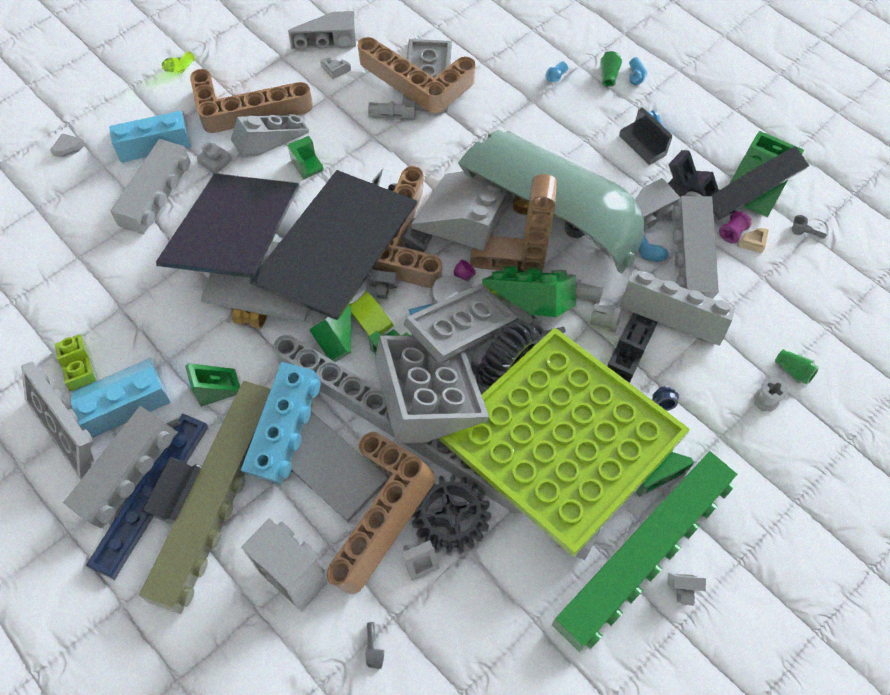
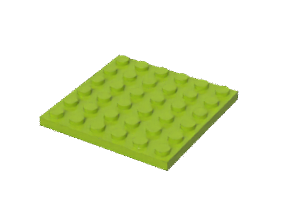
(566, 439)

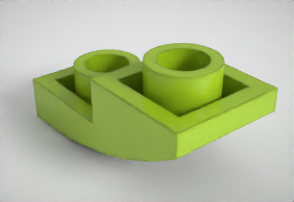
(370, 315)
(75, 362)

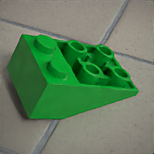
(762, 149)
(535, 290)

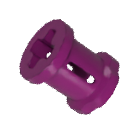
(732, 230)

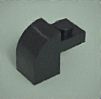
(687, 179)

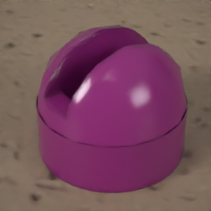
(464, 270)

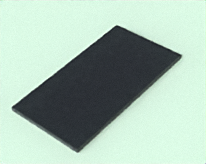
(229, 226)
(334, 244)

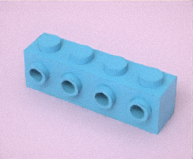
(281, 423)

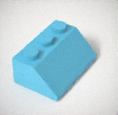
(138, 137)
(117, 397)

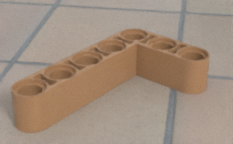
(428, 92)
(222, 113)
(533, 248)
(395, 256)
(392, 507)

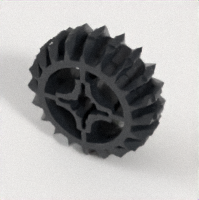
(507, 350)
(460, 509)

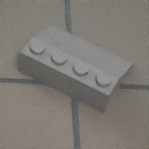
(463, 210)
(239, 294)
(424, 395)

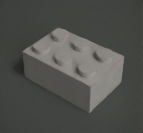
(286, 563)

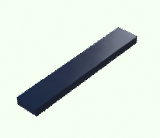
(131, 521)

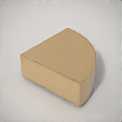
(755, 240)

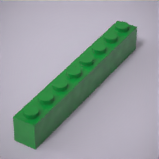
(643, 551)

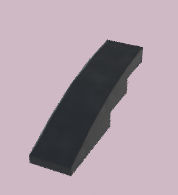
(758, 182)
(631, 346)

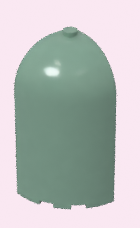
(582, 197)

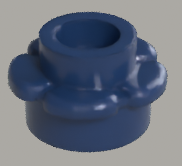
(666, 398)

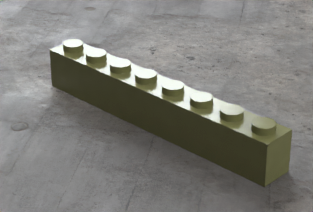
(206, 506)

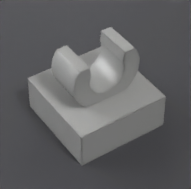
(213, 157)
(420, 559)
(685, 586)

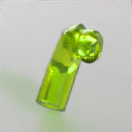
(178, 65)

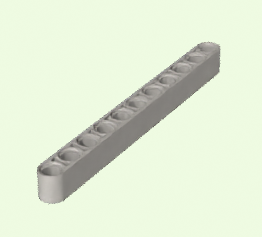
(367, 396)

